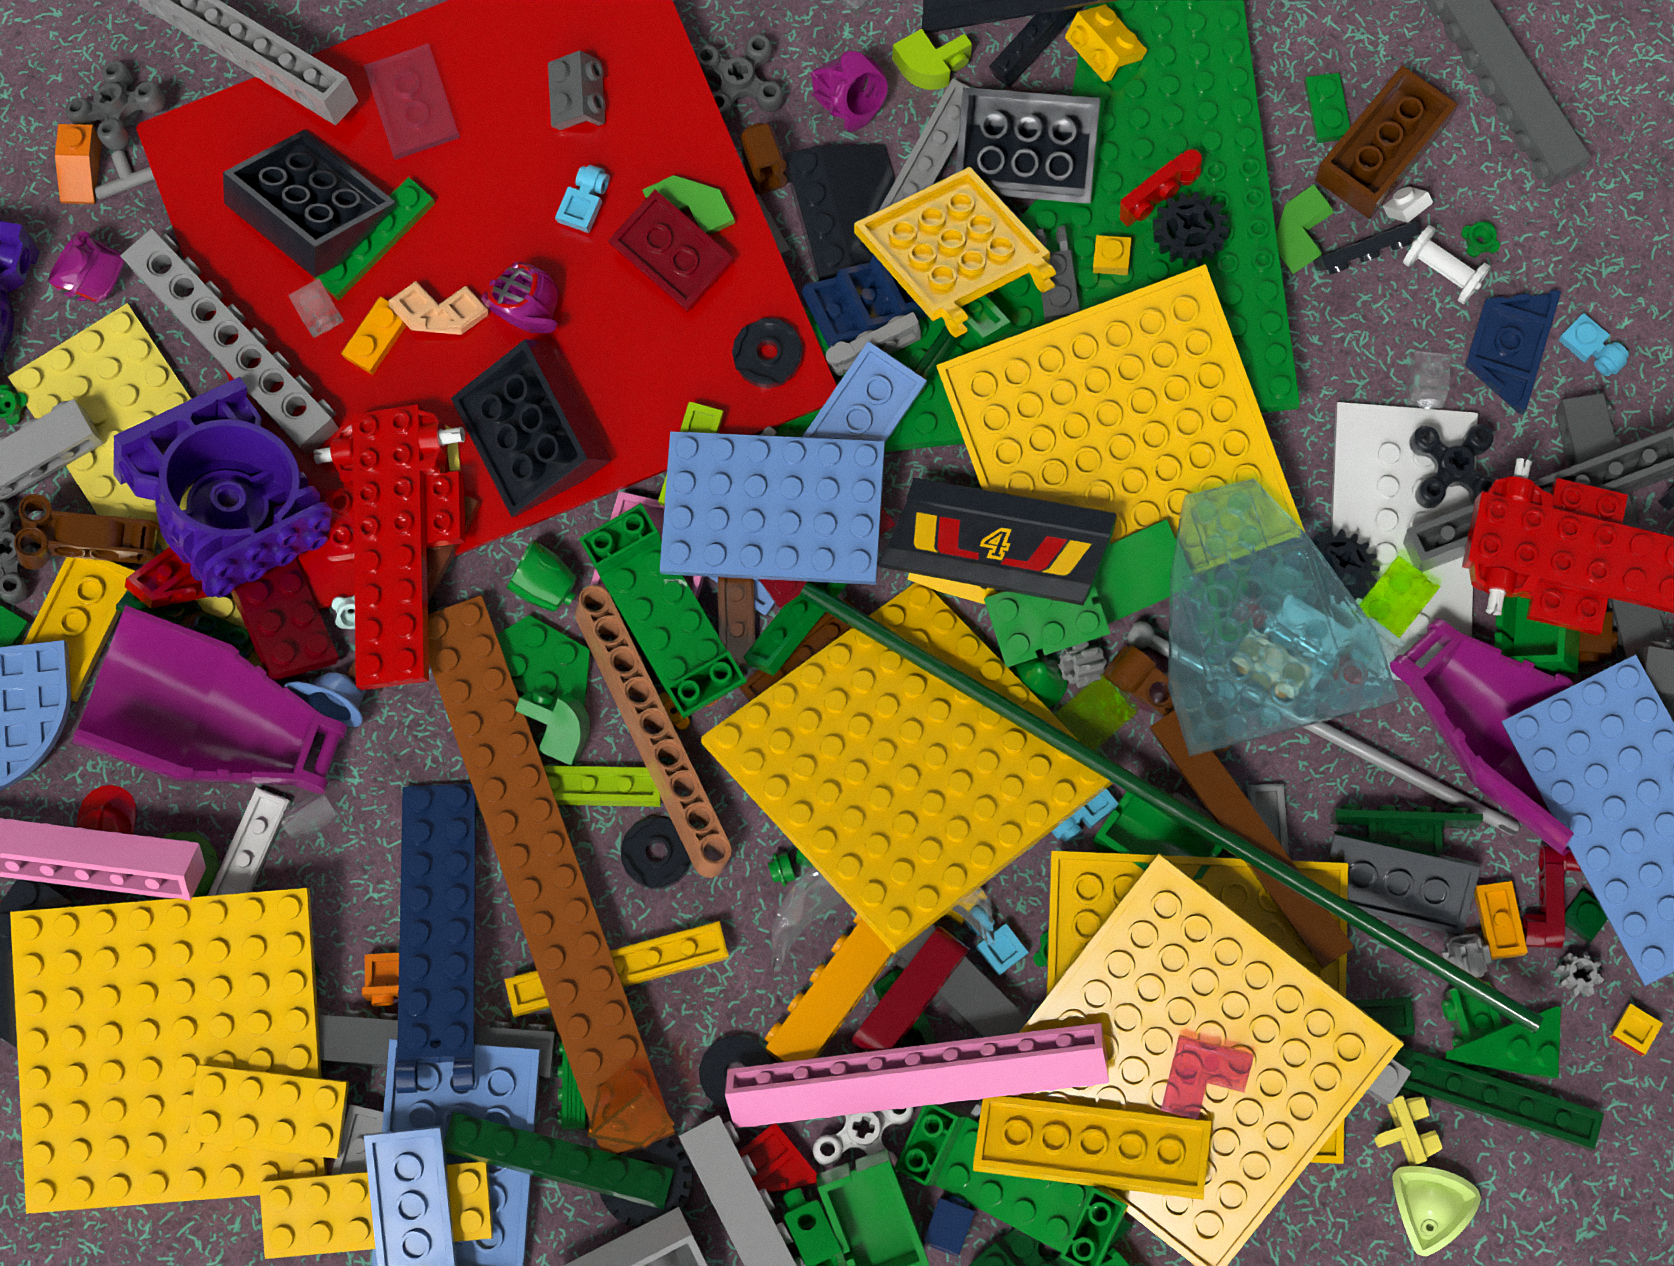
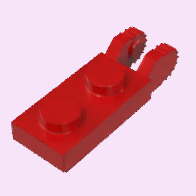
(1160, 186)

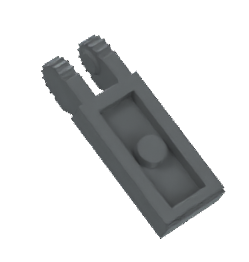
(1063, 298)

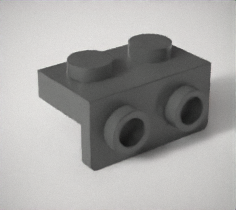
(576, 90)

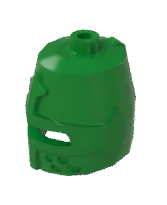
(543, 578)

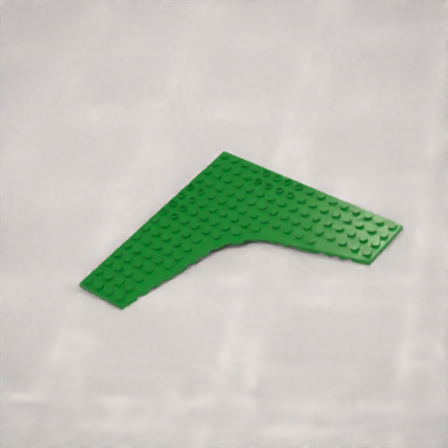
(1183, 95)

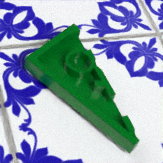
(1516, 1048)

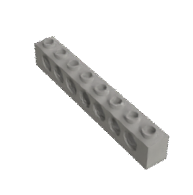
(260, 54)
(146, 260)

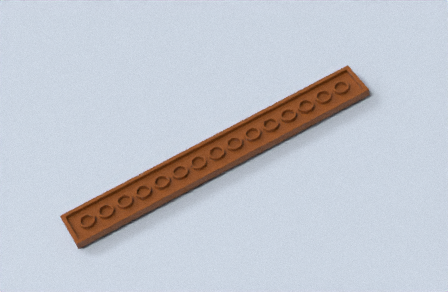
(536, 855)

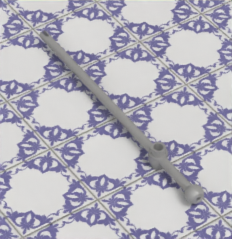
(1143, 636)

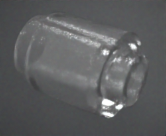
(308, 816)

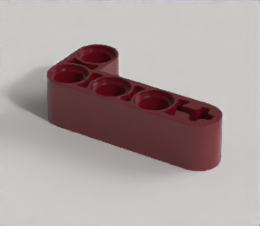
(911, 993)

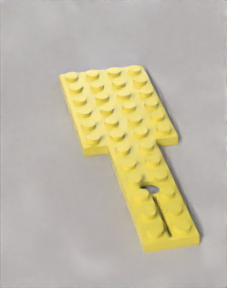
(119, 383)

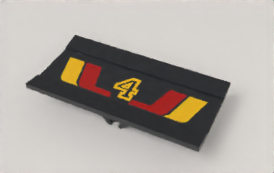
(999, 541)

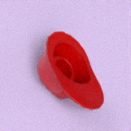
(108, 810)

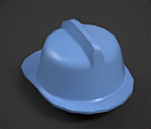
(333, 697)

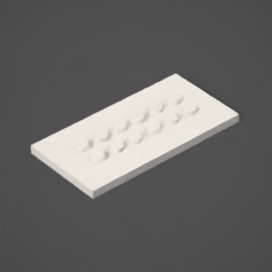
(1376, 499)

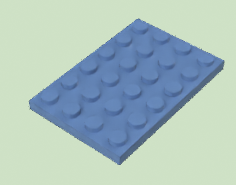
(772, 508)
(502, 1094)

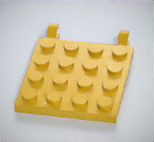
(954, 246)

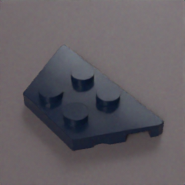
(1511, 344)

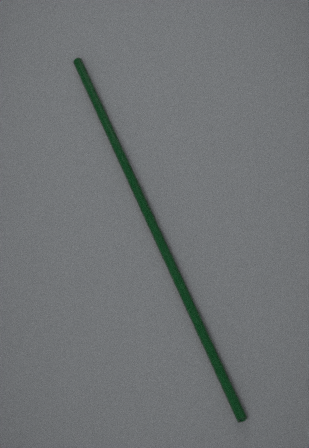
(1175, 809)

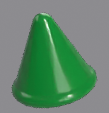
(1042, 678)

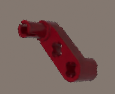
(1548, 927)

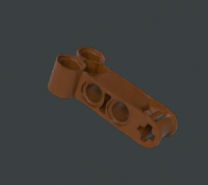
(82, 535)
(1135, 674)

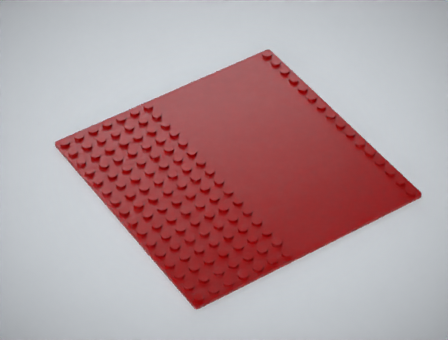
(496, 203)

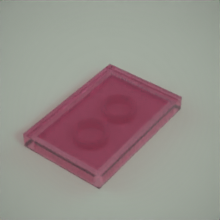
(411, 101)

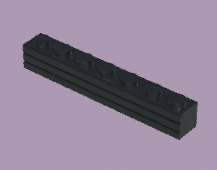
(1029, 44)

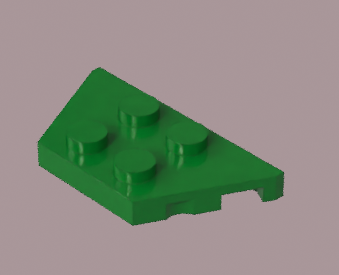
(545, 659)

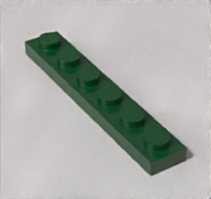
(1500, 1100)
(558, 1160)

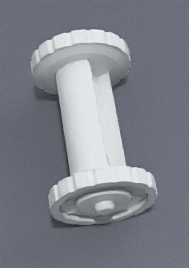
(1446, 264)

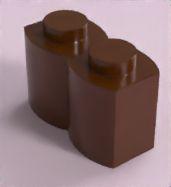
(763, 158)

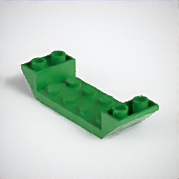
(661, 612)
(1059, 1214)

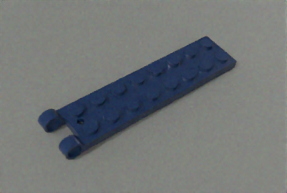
(437, 933)

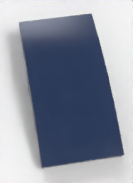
(857, 301)

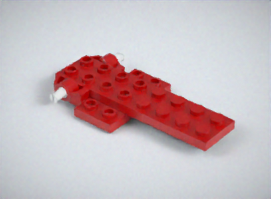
(385, 520)
(1564, 552)

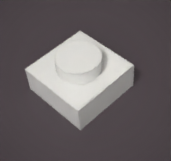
(1407, 204)

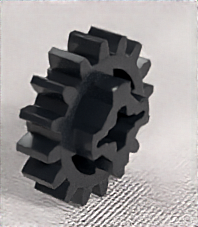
(1191, 231)
(1349, 561)

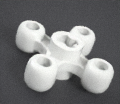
(848, 1138)

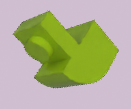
(929, 66)

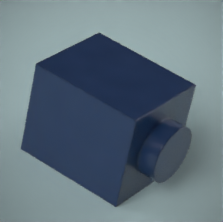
(949, 1225)

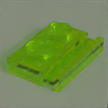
(1399, 597)
(1095, 713)

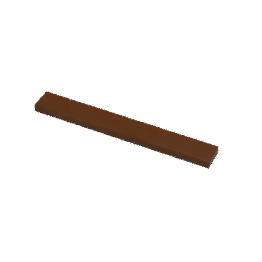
(1234, 812)

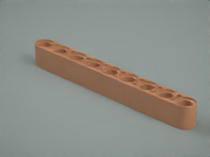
(649, 745)

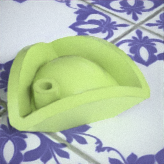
(1433, 1205)

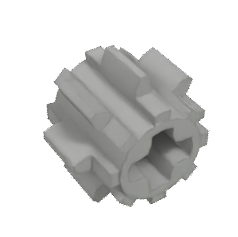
(1082, 664)
(1468, 953)
(1571, 966)

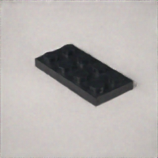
(1406, 882)

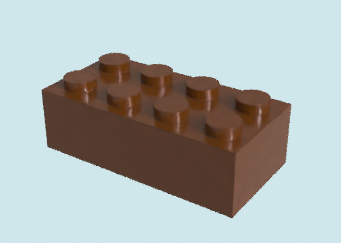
(1385, 142)

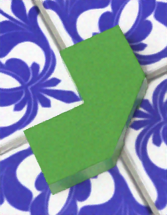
(703, 201)
(1299, 216)

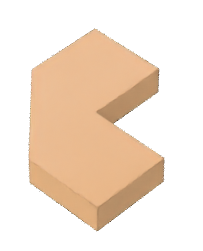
(452, 316)

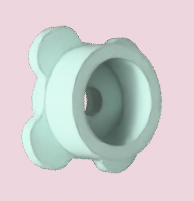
(344, 619)

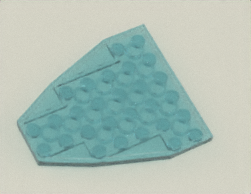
(1262, 626)

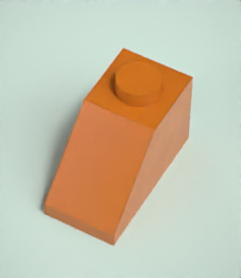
(77, 163)

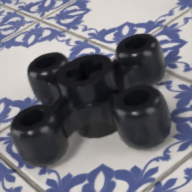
(1445, 473)

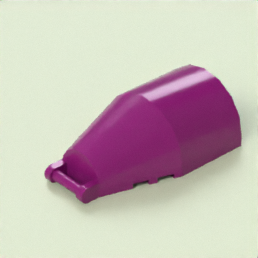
(1467, 697)
(200, 711)

